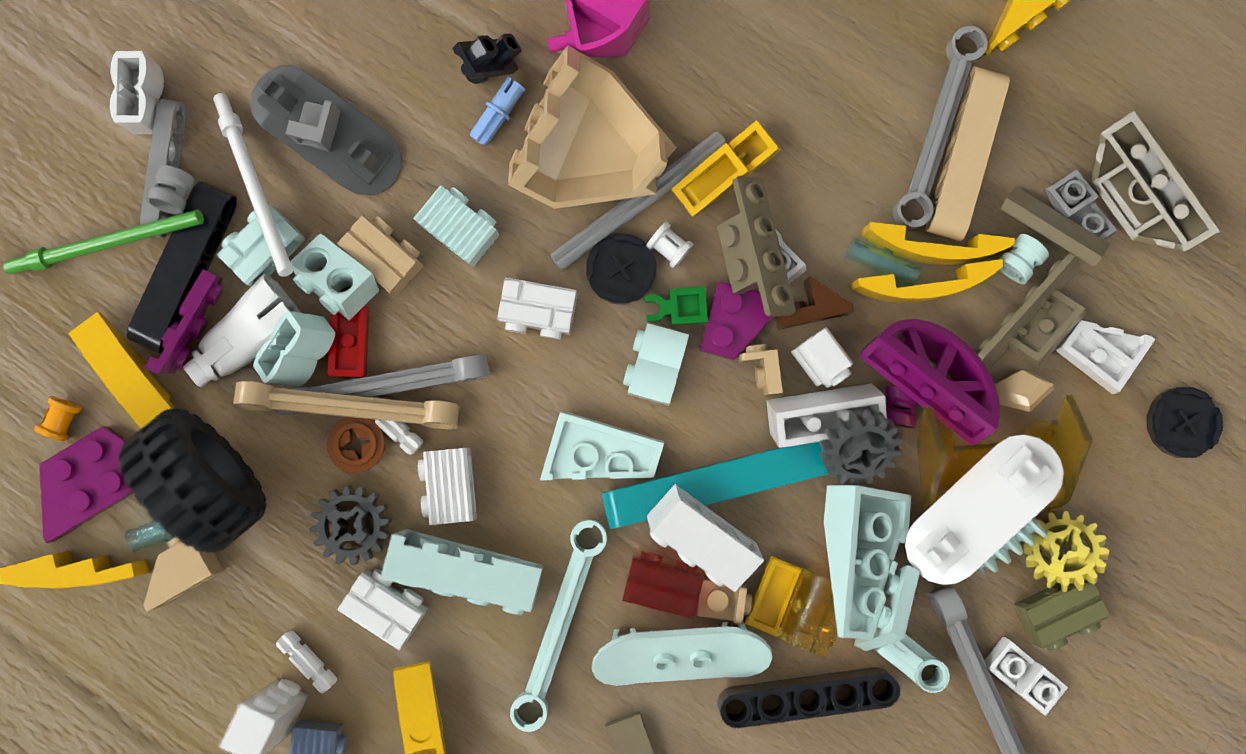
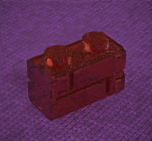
(663, 585)

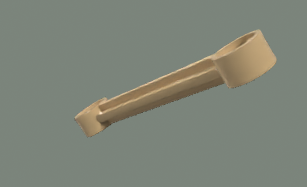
(264, 397)

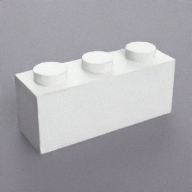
(806, 416)
(704, 539)
(265, 718)

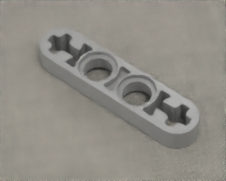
(164, 150)

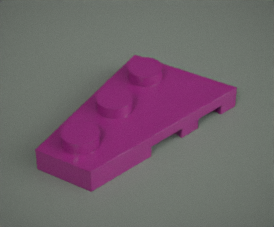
(179, 336)

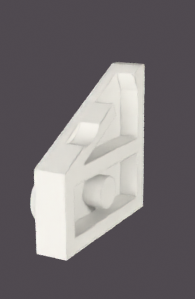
(1104, 353)

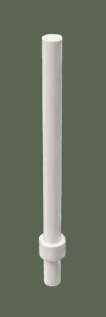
(232, 128)

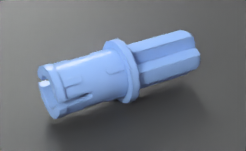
(497, 111)

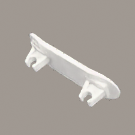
(984, 509)

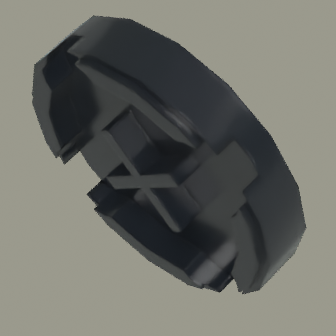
(621, 269)
(1184, 422)

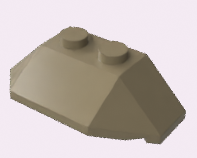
(1149, 188)

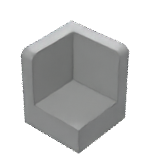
(315, 126)

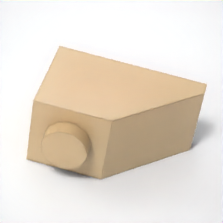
(178, 572)

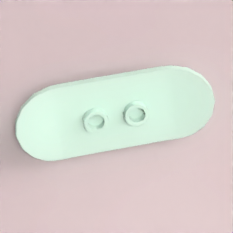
(681, 655)

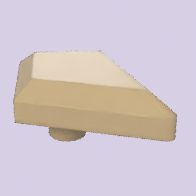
(1023, 390)

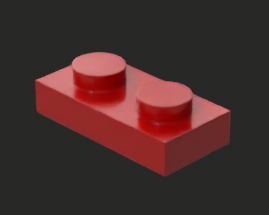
(350, 346)

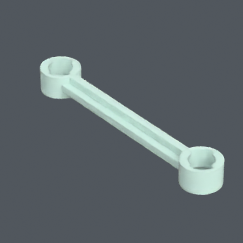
(558, 627)

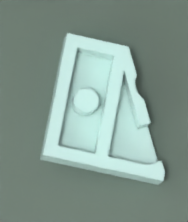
(896, 610)

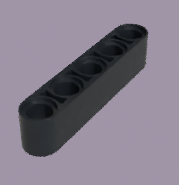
(180, 266)
(823, 705)

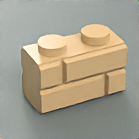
(378, 252)

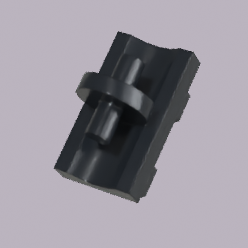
(488, 57)

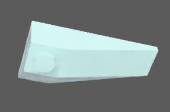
(862, 541)

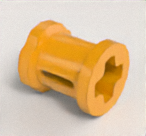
(57, 418)

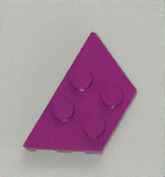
(81, 482)

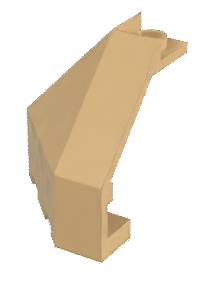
(588, 139)

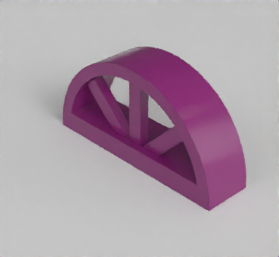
(966, 404)

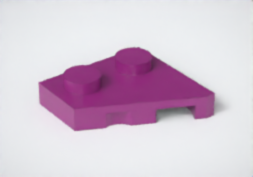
(732, 322)

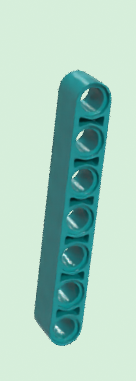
(717, 481)

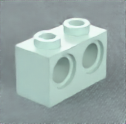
(338, 272)

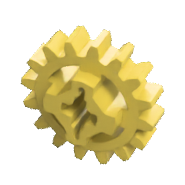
(1077, 559)

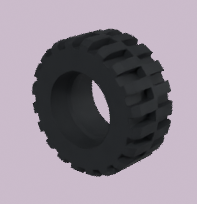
(191, 481)

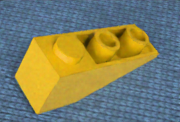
(1017, 16)

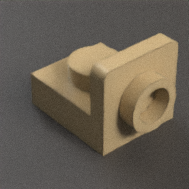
(768, 373)
(724, 603)

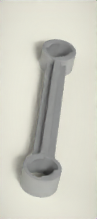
(940, 126)
(457, 370)
(953, 617)

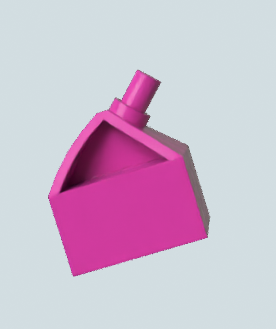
(602, 27)

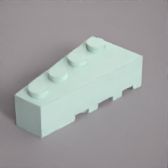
(462, 571)

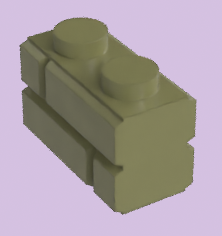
(1056, 614)

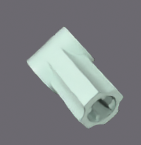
(911, 660)

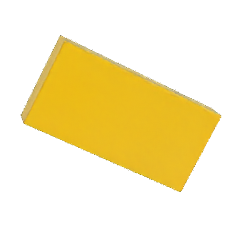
(772, 595)

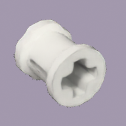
(669, 244)

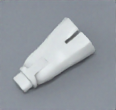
(240, 332)

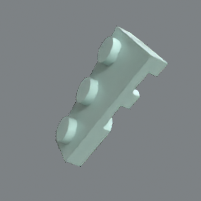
(598, 450)

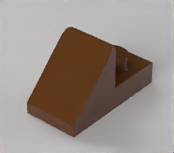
(822, 303)

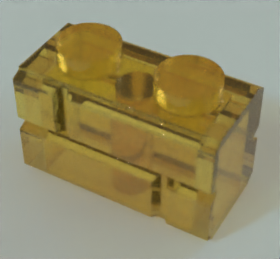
(810, 614)

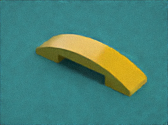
(893, 238)
(885, 289)

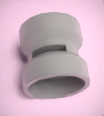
(170, 189)

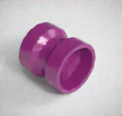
(899, 399)

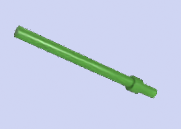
(43, 258)

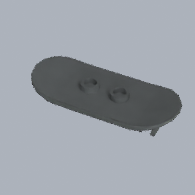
(362, 152)

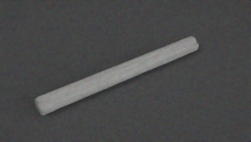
(631, 207)

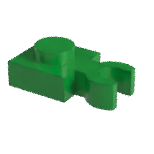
(684, 306)

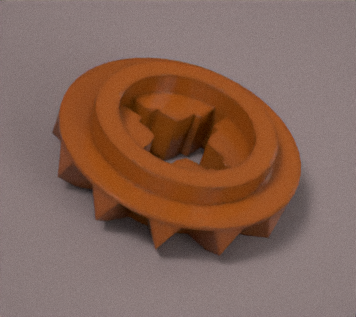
(341, 436)

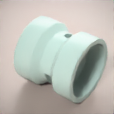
(1020, 261)

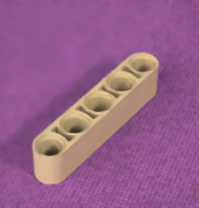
(967, 153)

